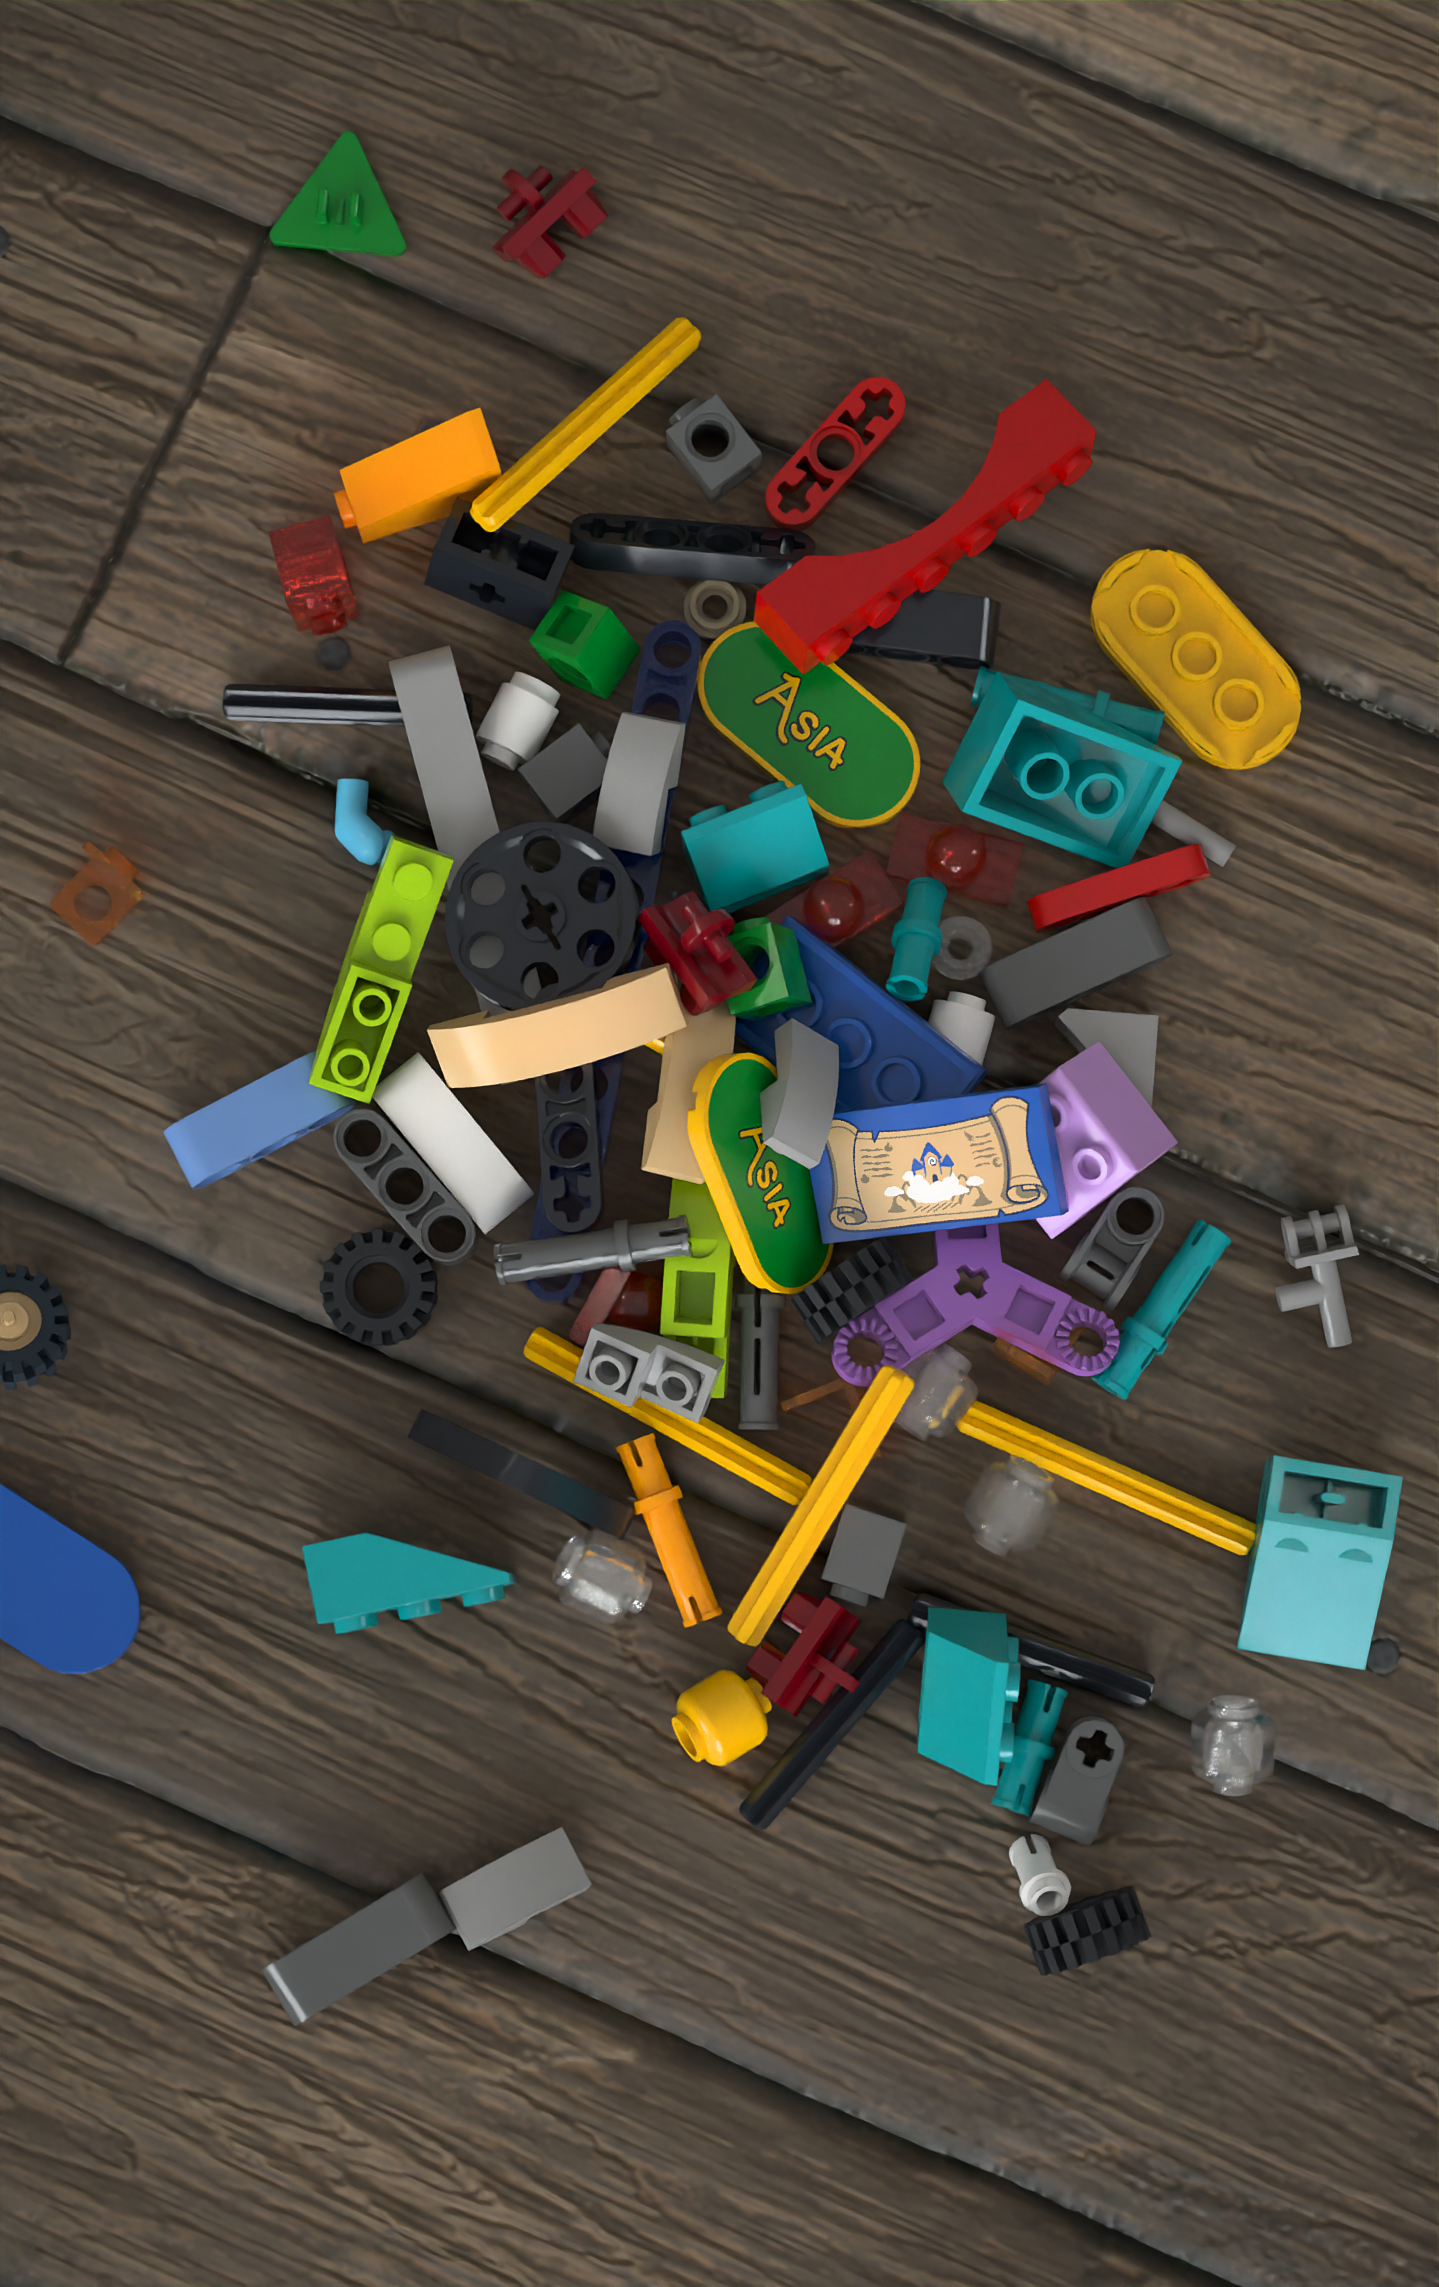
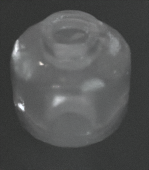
(939, 1394)
(1011, 1505)
(601, 1576)
(1233, 1744)

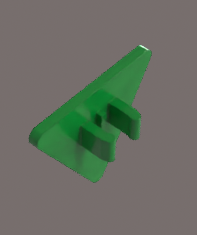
(341, 208)

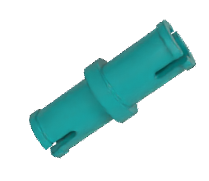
(916, 939)
(1030, 1747)

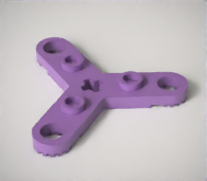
(1009, 1307)

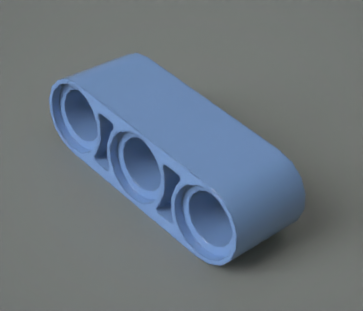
(253, 1122)

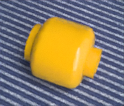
(721, 1717)

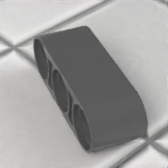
(1075, 963)
(387, 1162)
(358, 1949)

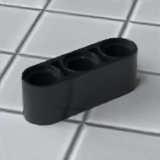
(936, 630)

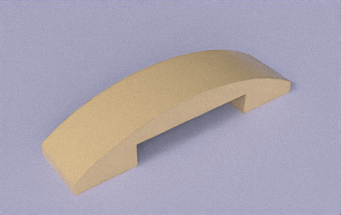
(560, 1032)
(685, 1053)

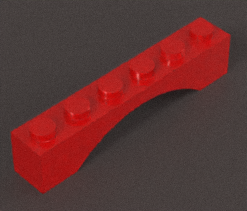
(831, 599)

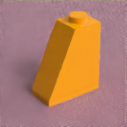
(418, 478)

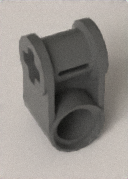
(1113, 1249)
(1076, 1791)

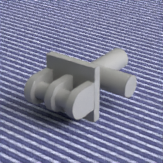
(1321, 1256)

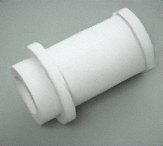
(1043, 1886)

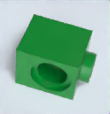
(584, 644)
(785, 981)

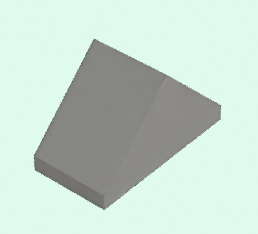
(1126, 1037)

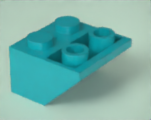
(754, 849)
(968, 1692)

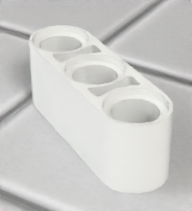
(451, 1143)

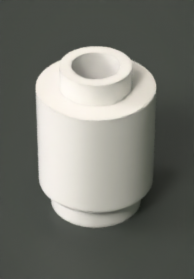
(518, 721)
(964, 1022)

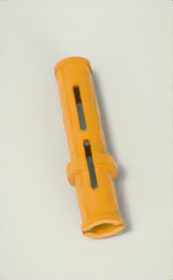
(668, 1529)

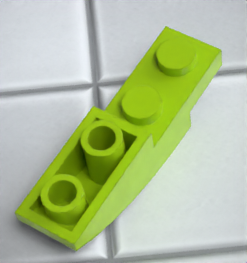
(379, 969)
(701, 1285)

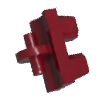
(568, 199)
(697, 951)
(816, 1658)

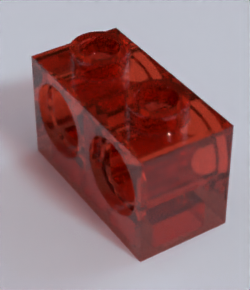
(314, 576)

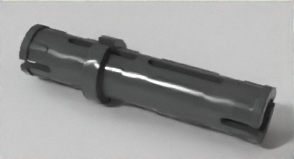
(592, 1250)
(761, 1409)

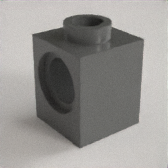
(720, 473)
(567, 773)
(862, 1555)

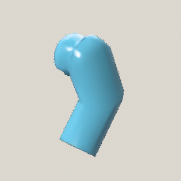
(353, 826)

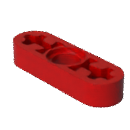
(877, 430)
(1117, 887)

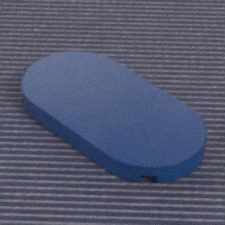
(61, 1592)

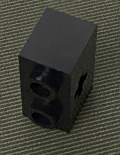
(501, 571)

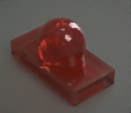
(957, 856)
(844, 901)
(626, 1298)

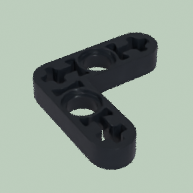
(522, 1473)

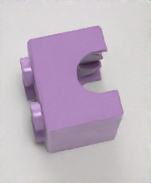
(1101, 1132)

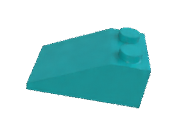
(1058, 772)

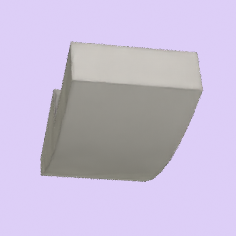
(637, 781)
(802, 1101)
(648, 1366)
(515, 1888)

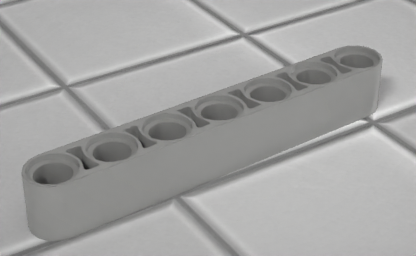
(452, 782)

